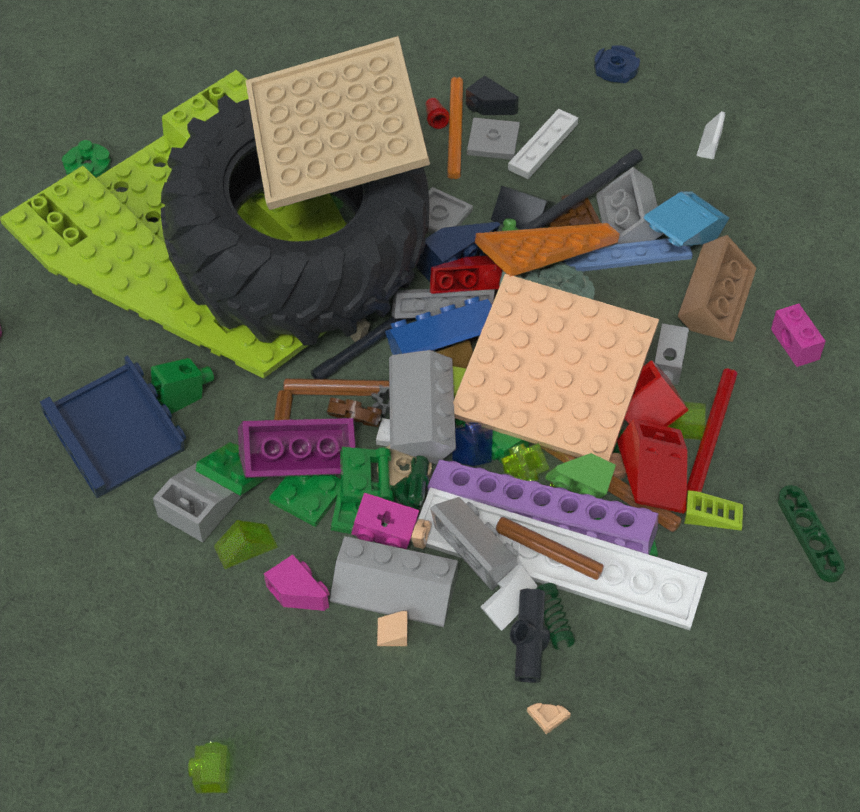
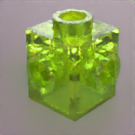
(525, 462)

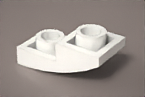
(504, 604)

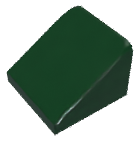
(400, 491)

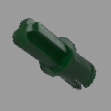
(418, 480)

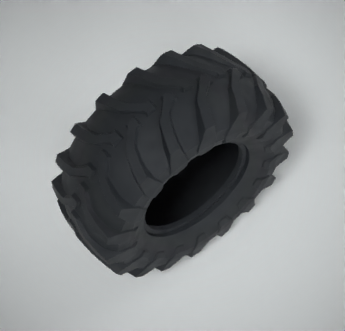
(273, 281)

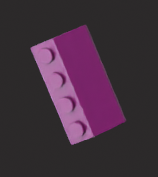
(293, 446)

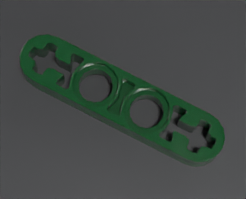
(813, 532)

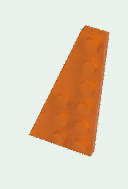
(533, 248)

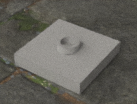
(493, 138)

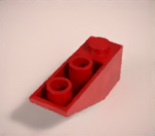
(465, 275)

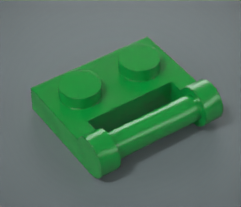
(357, 473)

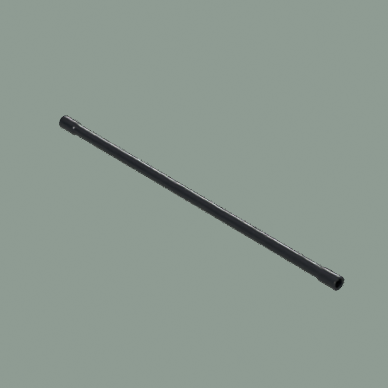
(625, 163)

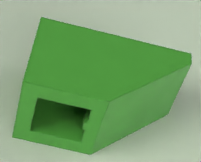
(583, 475)

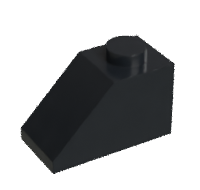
(491, 98)

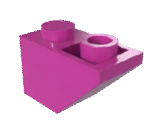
(295, 587)

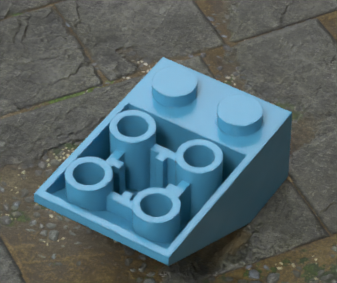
(687, 220)

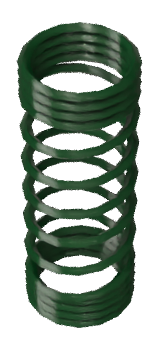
(566, 634)

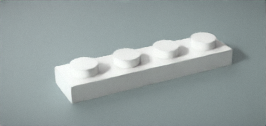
(543, 144)

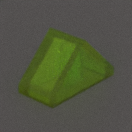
(243, 542)

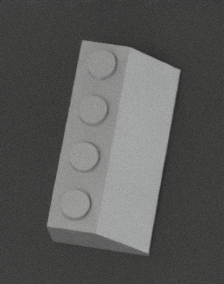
(422, 405)
(394, 581)

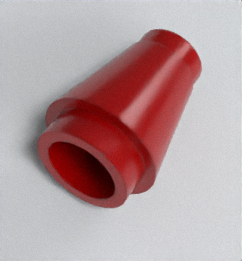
(436, 114)

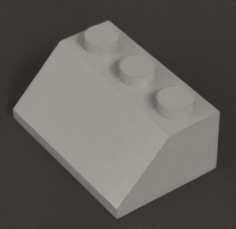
(625, 204)
(474, 540)

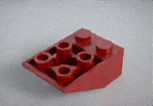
(655, 464)

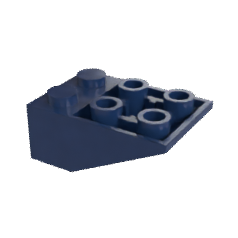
(452, 244)

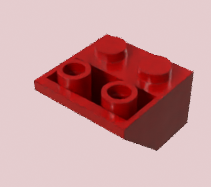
(655, 398)

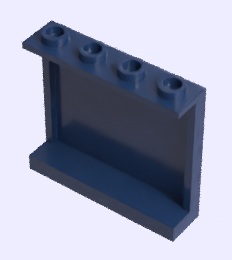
(114, 428)

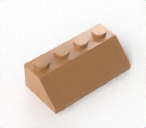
(717, 290)

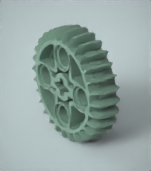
(560, 277)

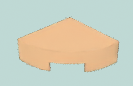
(421, 533)
(548, 715)

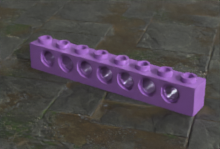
(531, 494)

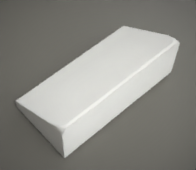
(711, 137)

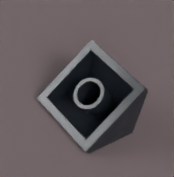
(518, 206)

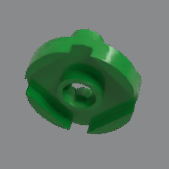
(87, 151)

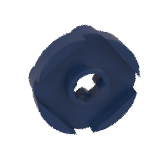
(606, 66)

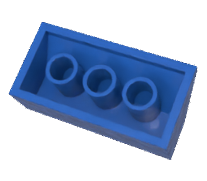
(441, 329)

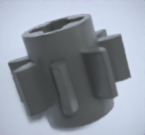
(382, 396)

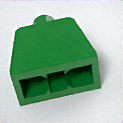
(179, 383)

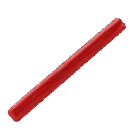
(712, 431)

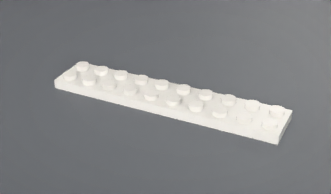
(628, 580)

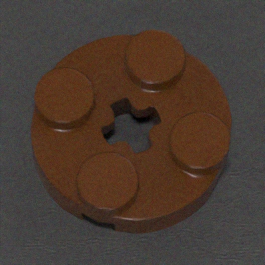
(352, 409)

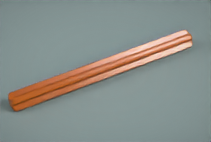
(455, 128)

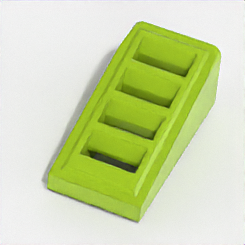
(702, 518)

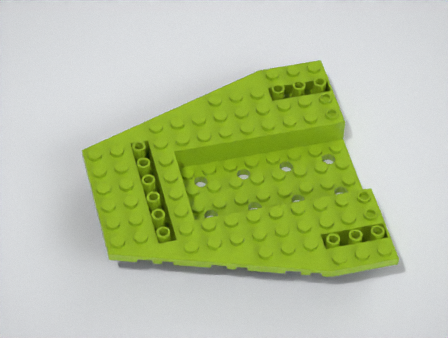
(111, 248)

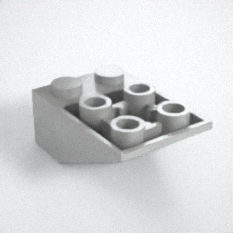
(194, 503)

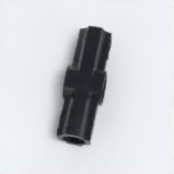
(529, 635)

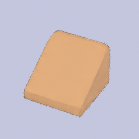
(393, 629)

